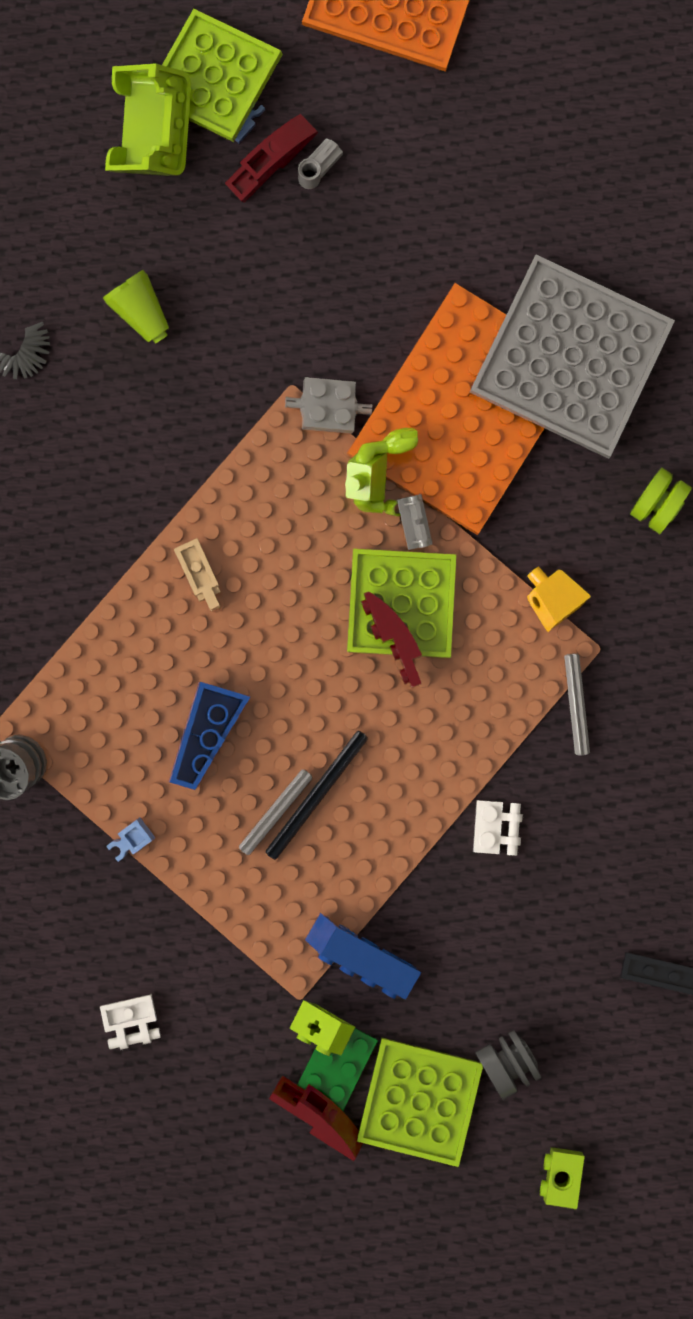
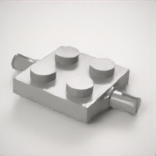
(328, 405)

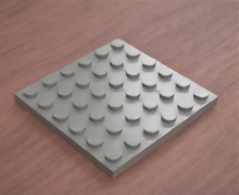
(572, 356)

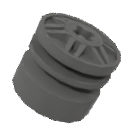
(21, 765)
(508, 1064)

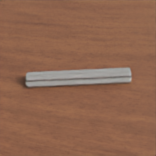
(577, 704)
(275, 812)

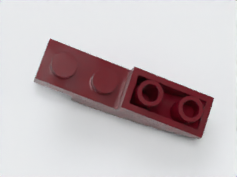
(269, 155)
(390, 627)
(324, 1116)

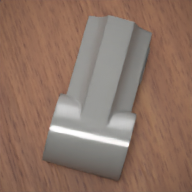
(319, 162)

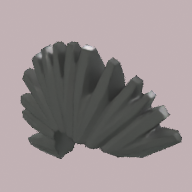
(27, 353)

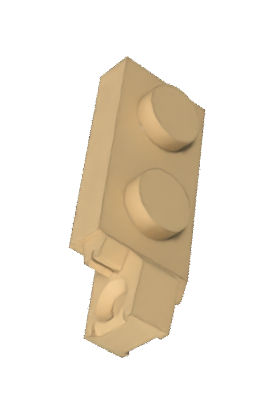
(199, 572)

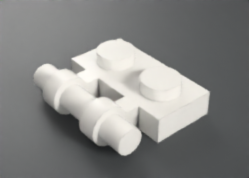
(488, 827)
(130, 1013)

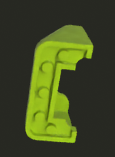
(153, 120)

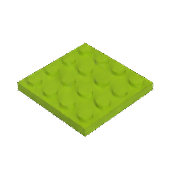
(224, 71)
(415, 588)
(420, 1102)

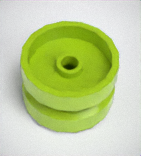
(663, 502)

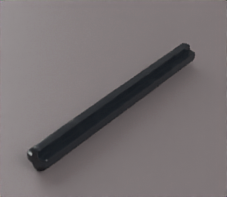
(316, 795)

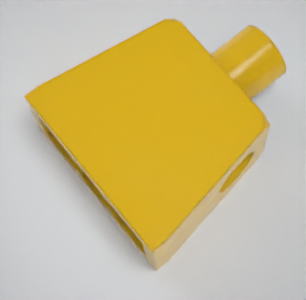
(555, 597)

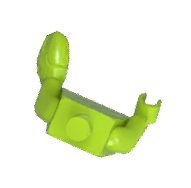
(367, 471)

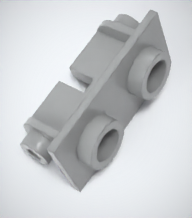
(414, 522)

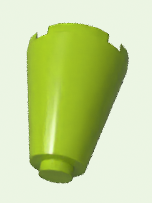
(139, 307)

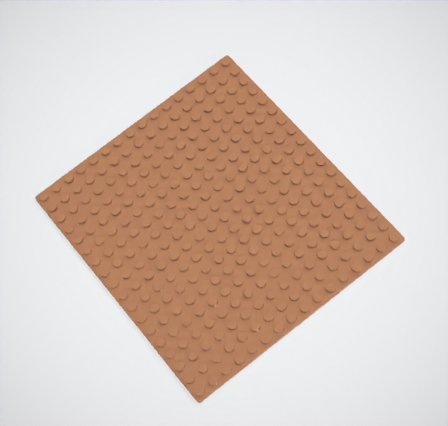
(283, 557)

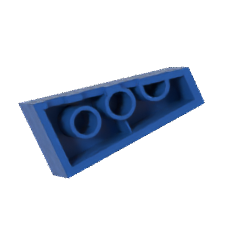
(206, 728)
(362, 957)

